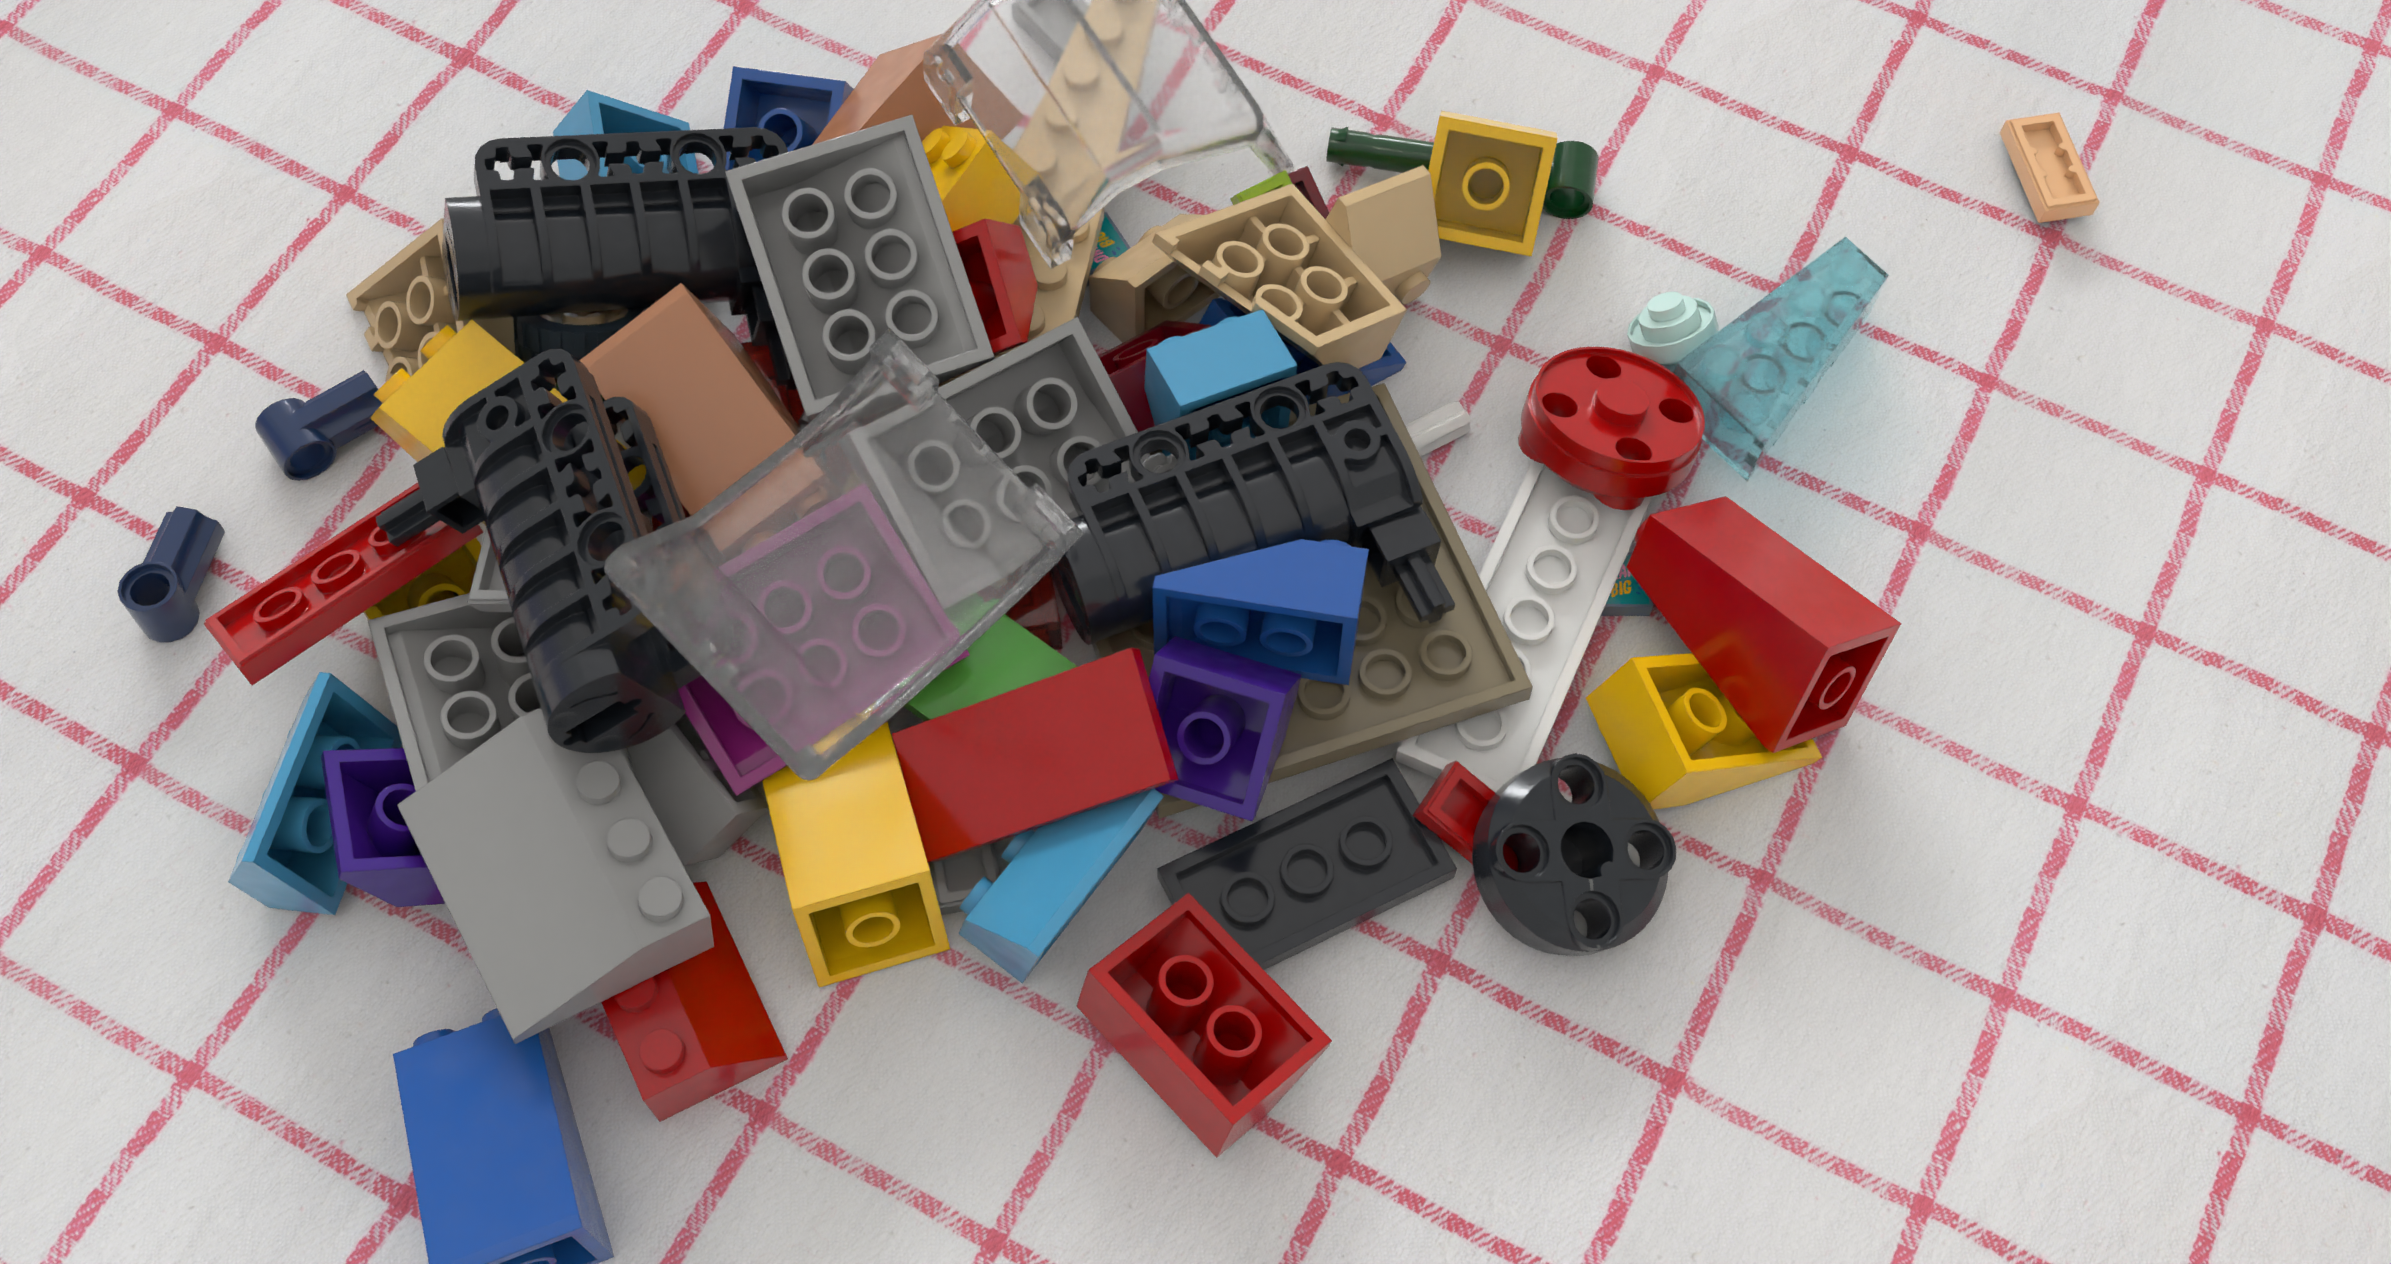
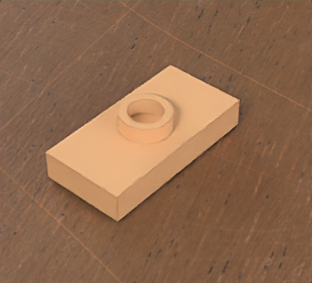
(2049, 167)

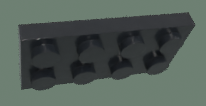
(1315, 866)

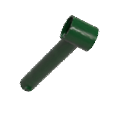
(1568, 189)

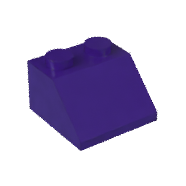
(1221, 723)
(368, 830)

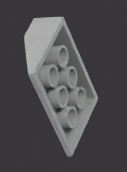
(854, 247)
(1044, 409)
(452, 680)
(554, 874)

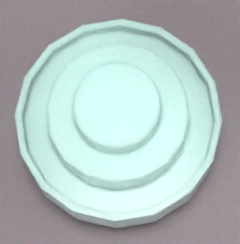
(1671, 327)

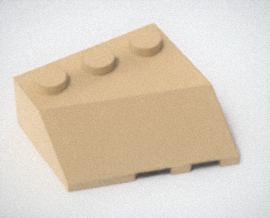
(1296, 268)
(411, 304)

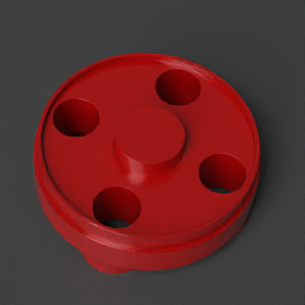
(1612, 424)

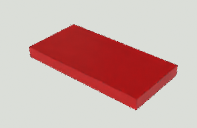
(326, 591)
(1034, 755)

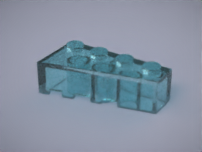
(1777, 351)

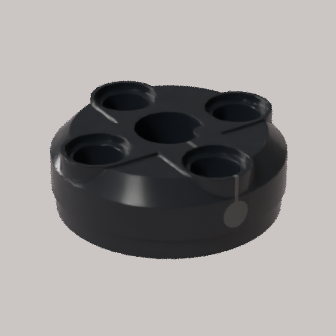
(1571, 857)

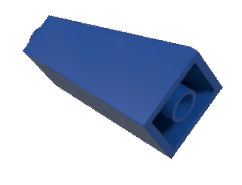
(497, 1150)

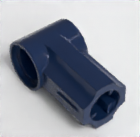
(308, 433)
(165, 586)

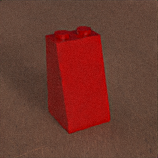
(1762, 619)

